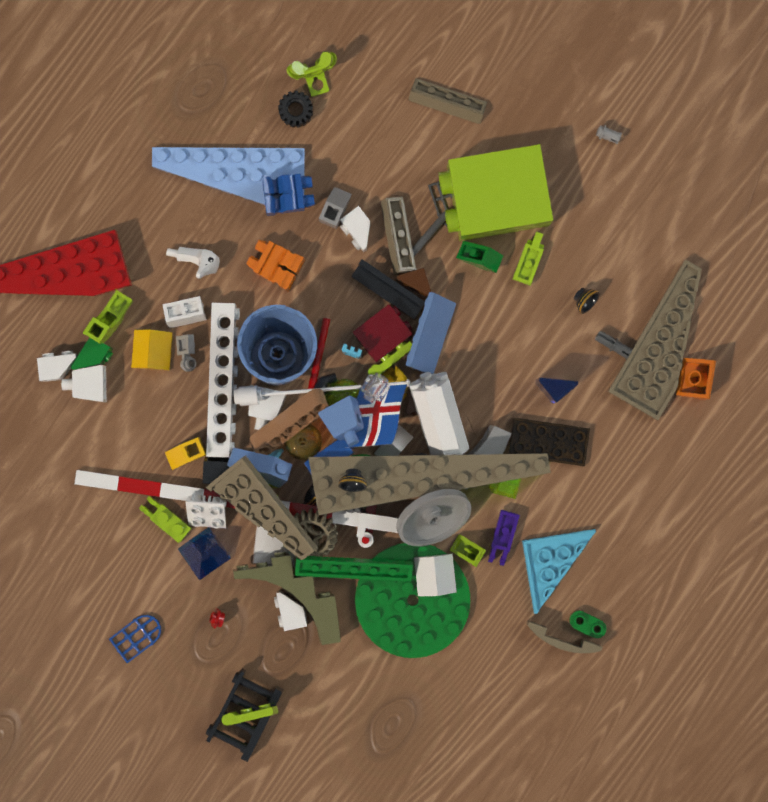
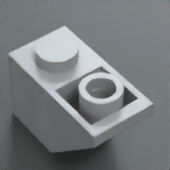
(334, 207)

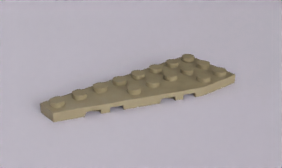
(655, 363)

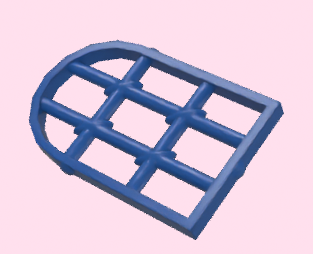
(134, 645)

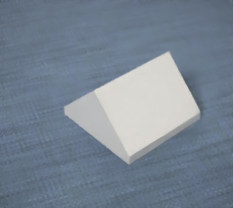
(435, 575)

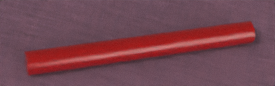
(319, 353)

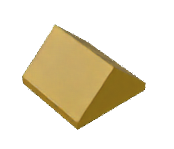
(152, 349)

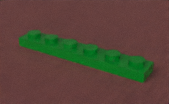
(354, 568)

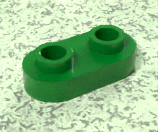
(588, 624)

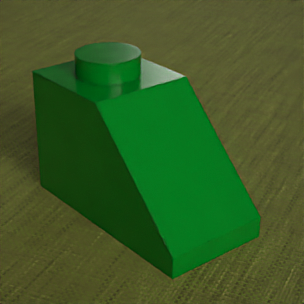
(480, 256)
(92, 355)

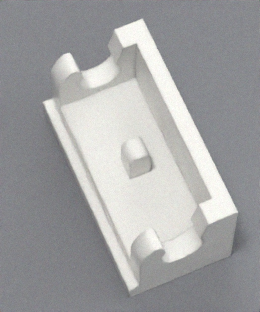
(184, 312)

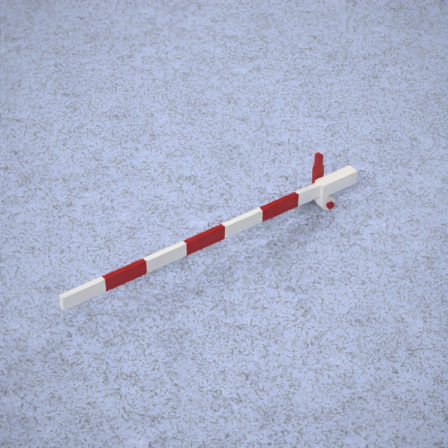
(365, 522)

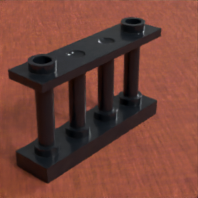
(254, 730)

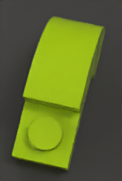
(107, 322)

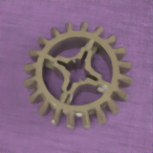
(319, 526)

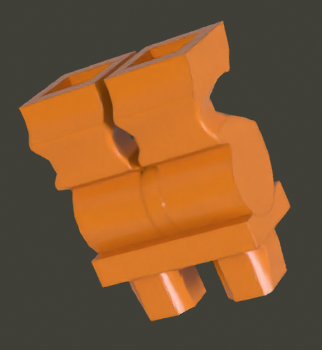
(270, 261)

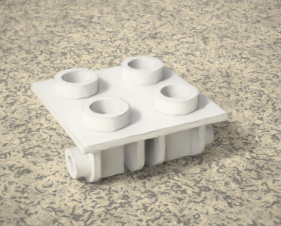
(206, 513)

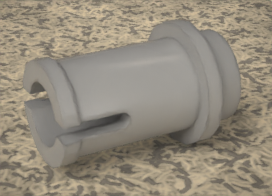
(608, 134)

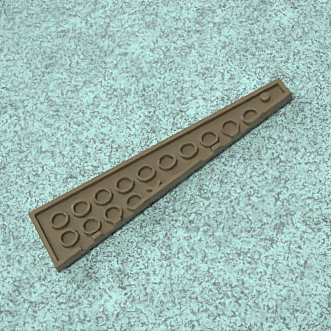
(414, 476)

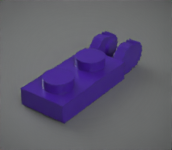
(503, 535)

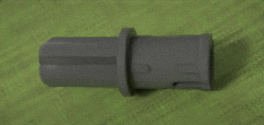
(613, 344)

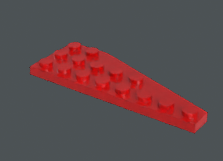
(75, 269)

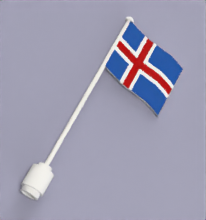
(378, 418)

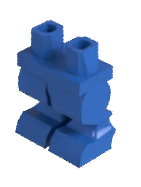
(291, 194)

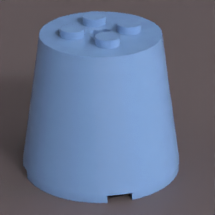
(280, 331)

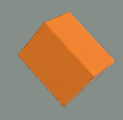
(696, 378)

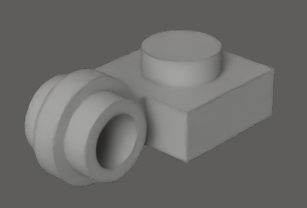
(185, 347)

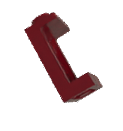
(383, 332)

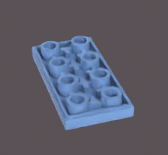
(430, 333)

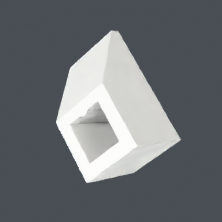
(358, 226)
(55, 367)
(292, 612)

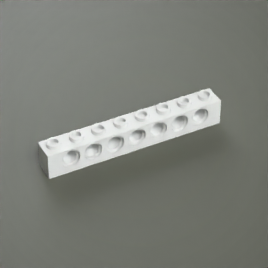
(218, 313)

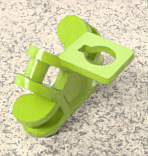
(325, 62)

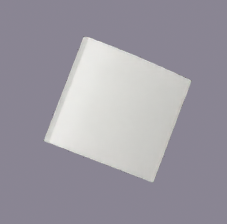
(266, 546)

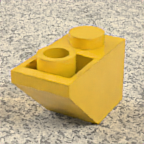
(186, 453)

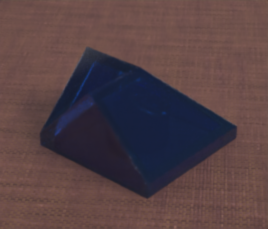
(204, 553)

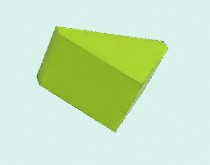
(467, 550)

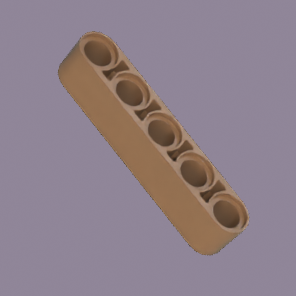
(289, 422)

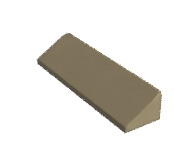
(447, 101)
(398, 235)

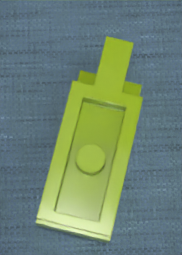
(529, 260)

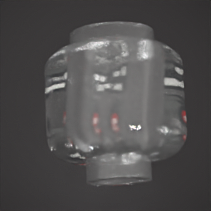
(375, 387)

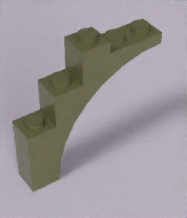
(280, 573)

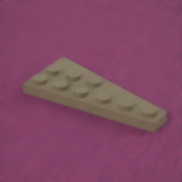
(259, 504)

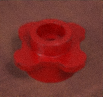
(217, 618)

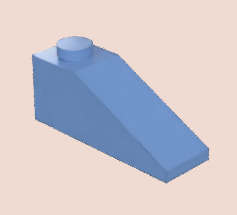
(271, 468)

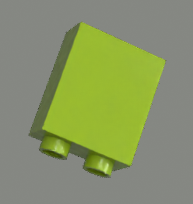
(497, 193)

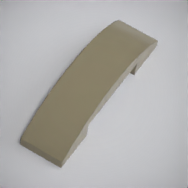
(585, 646)

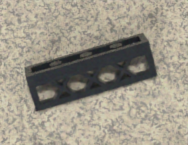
(388, 289)

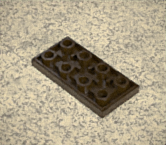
(561, 442)

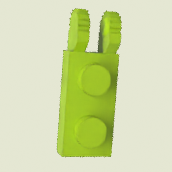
(389, 360)
(167, 520)
(248, 714)

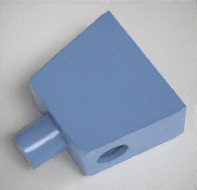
(343, 420)

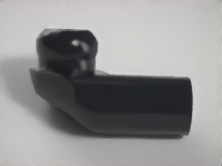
(325, 380)

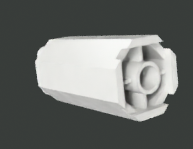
(439, 414)

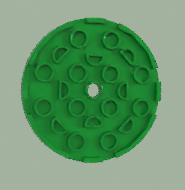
(408, 628)

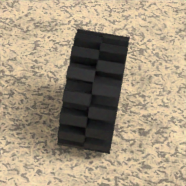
(287, 101)

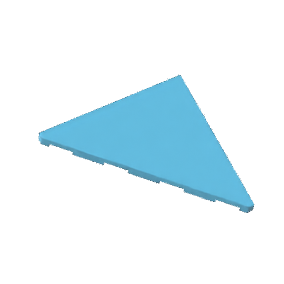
(549, 560)

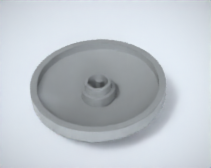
(433, 517)

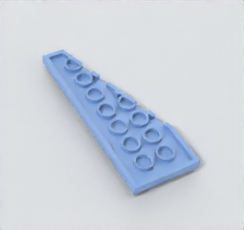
(231, 169)

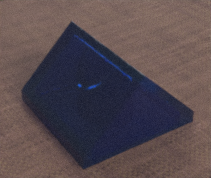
(554, 388)

